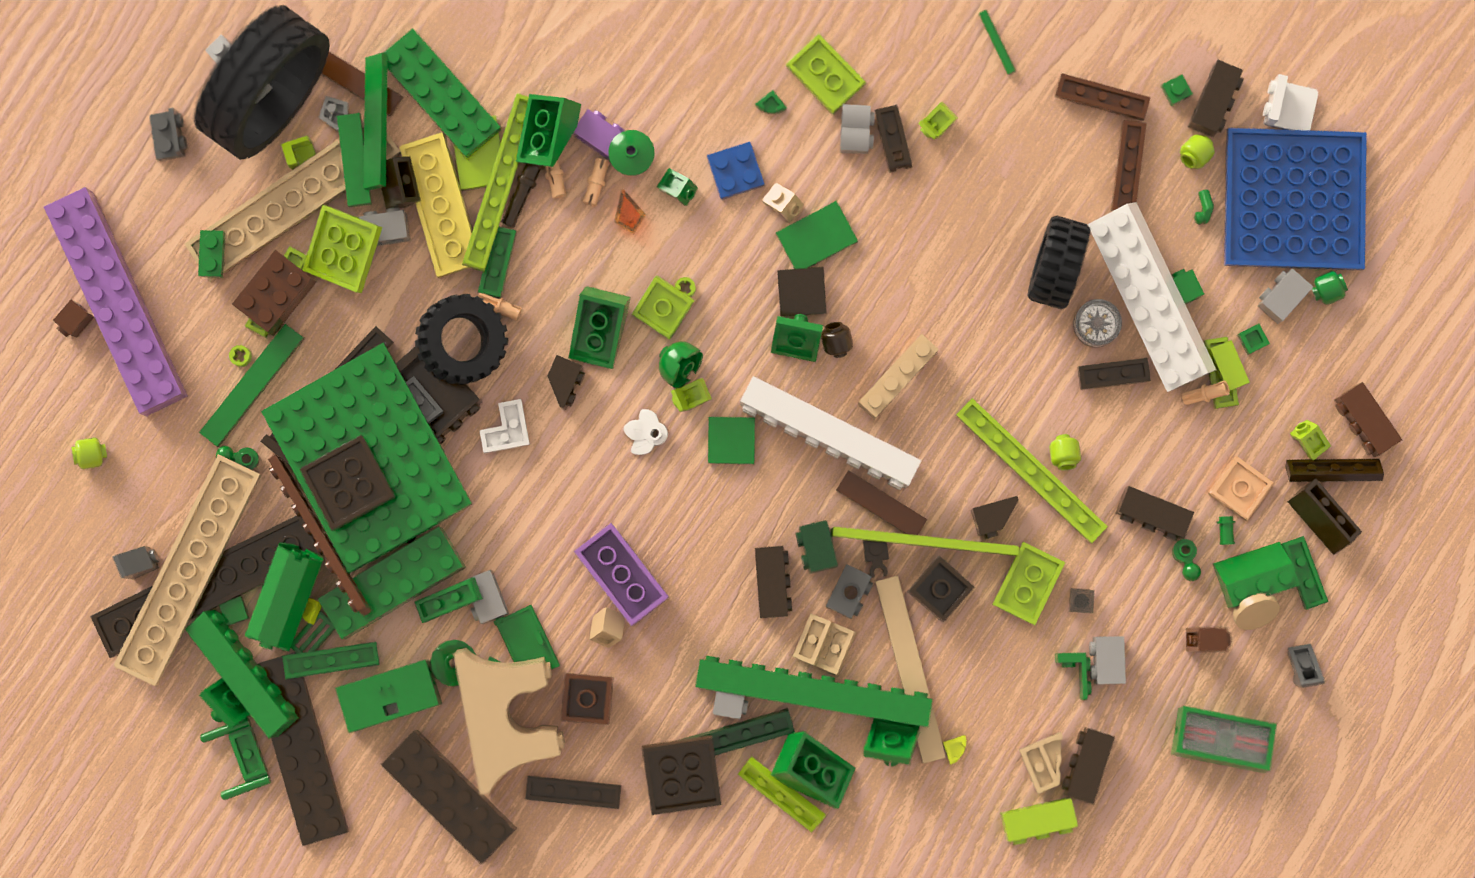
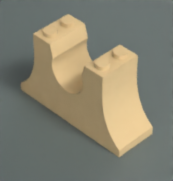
(494, 736)

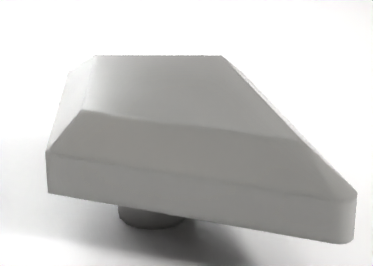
(331, 109)

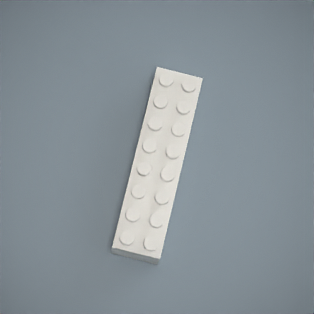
(1151, 296)
(830, 433)

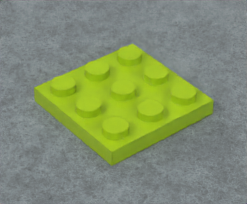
(342, 248)

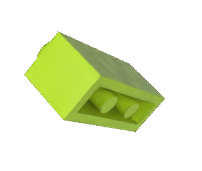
(1039, 820)

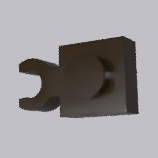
(876, 553)

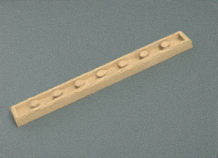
(908, 661)

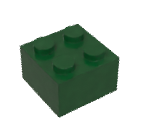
(817, 546)

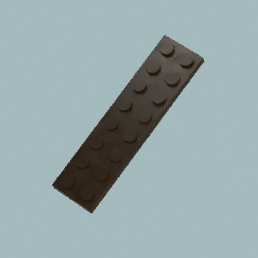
(305, 763)

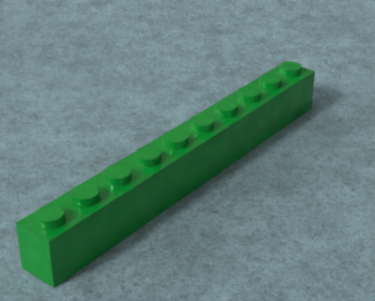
(813, 692)

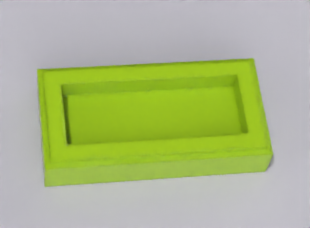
(1229, 365)

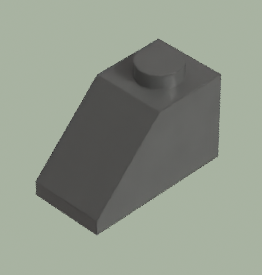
(136, 562)

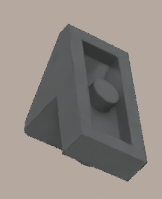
(1305, 666)

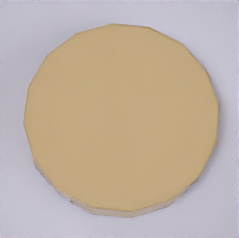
(1256, 611)

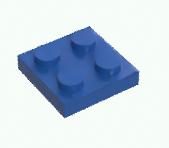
(735, 170)

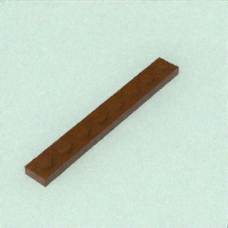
(323, 544)

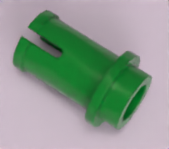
(1226, 530)

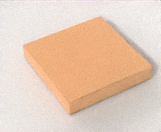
(1240, 488)

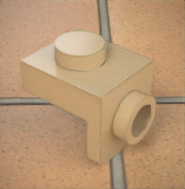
(783, 202)

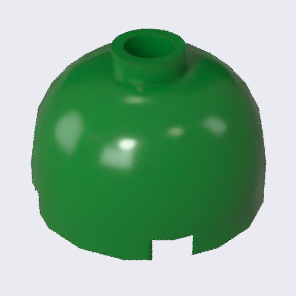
(678, 362)

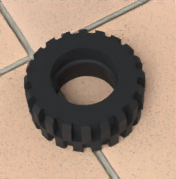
(1059, 262)
(490, 330)

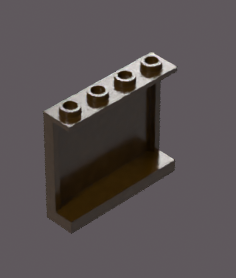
(454, 399)

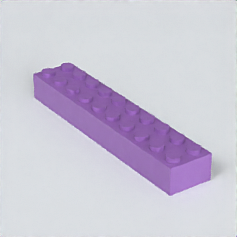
(115, 301)

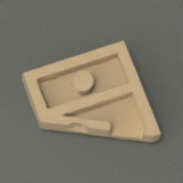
(1043, 762)

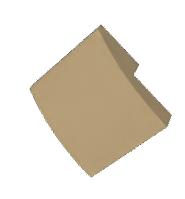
(824, 644)

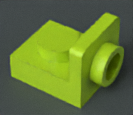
(1311, 439)

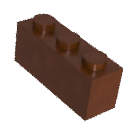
(1367, 420)
(1208, 639)

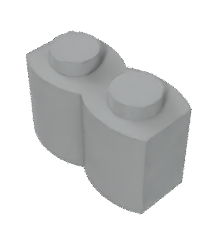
(856, 128)

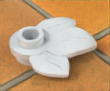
(642, 432)

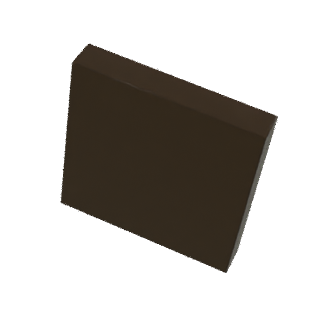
(801, 291)

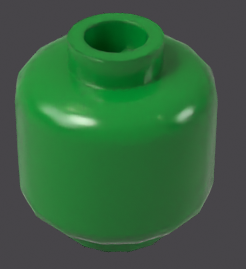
(1329, 288)

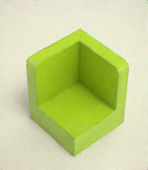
(298, 151)

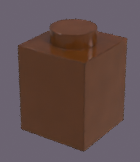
(72, 319)

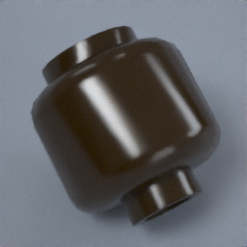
(837, 339)

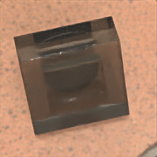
(1081, 600)

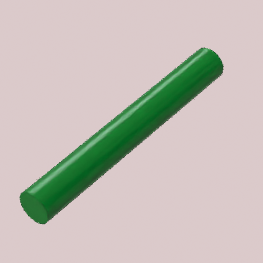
(997, 42)

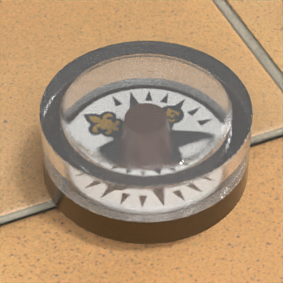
(1097, 323)

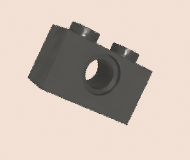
(849, 577)

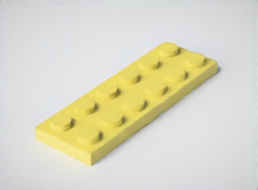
(441, 203)

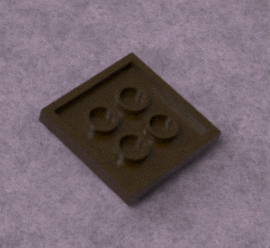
(347, 483)
(681, 775)

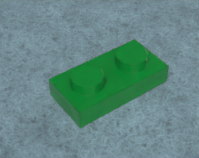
(211, 254)

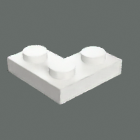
(512, 432)

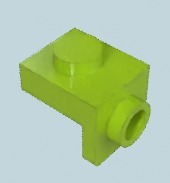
(937, 121)
(691, 395)

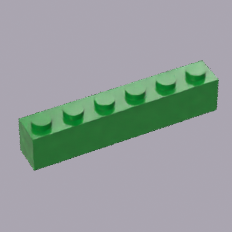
(242, 673)

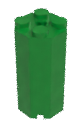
(284, 597)

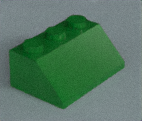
(1254, 573)

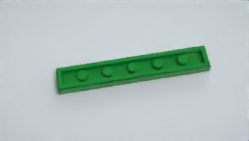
(375, 121)
(251, 385)

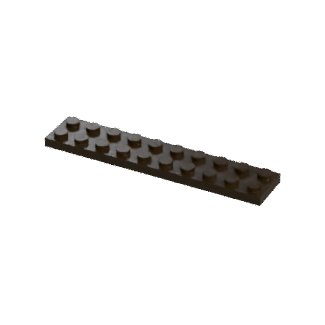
(237, 573)

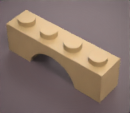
(898, 376)

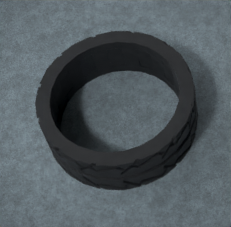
(270, 50)

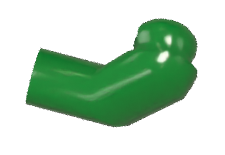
(1207, 208)

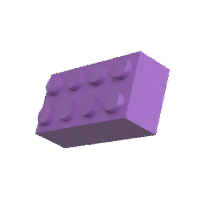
(621, 574)

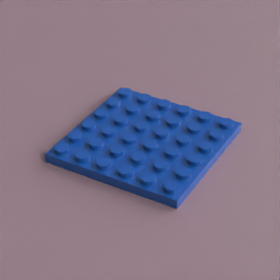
(1295, 199)

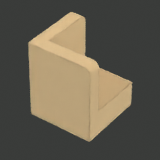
(607, 627)

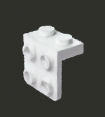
(1289, 105)

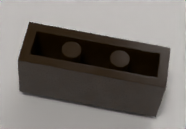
(1216, 98)
(1154, 513)
(1324, 516)
(772, 582)
(1088, 765)

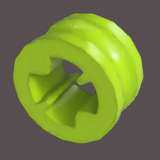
(692, 287)
(233, 354)

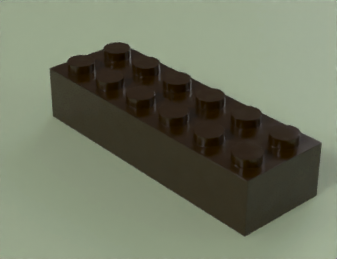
(448, 796)

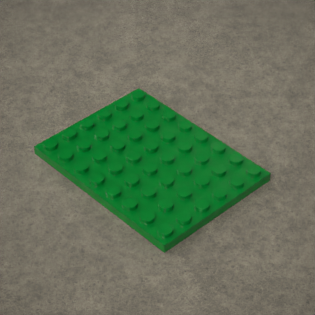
(375, 402)

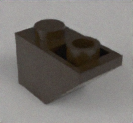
(563, 379)

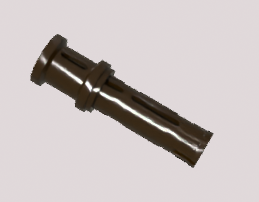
(525, 183)

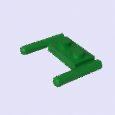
(247, 755)

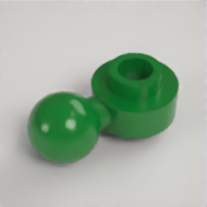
(228, 453)
(1190, 570)

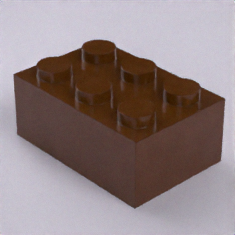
(274, 293)

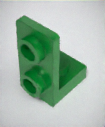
(1069, 660)

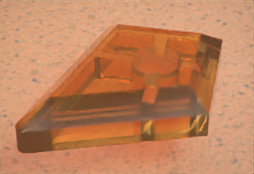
(628, 213)

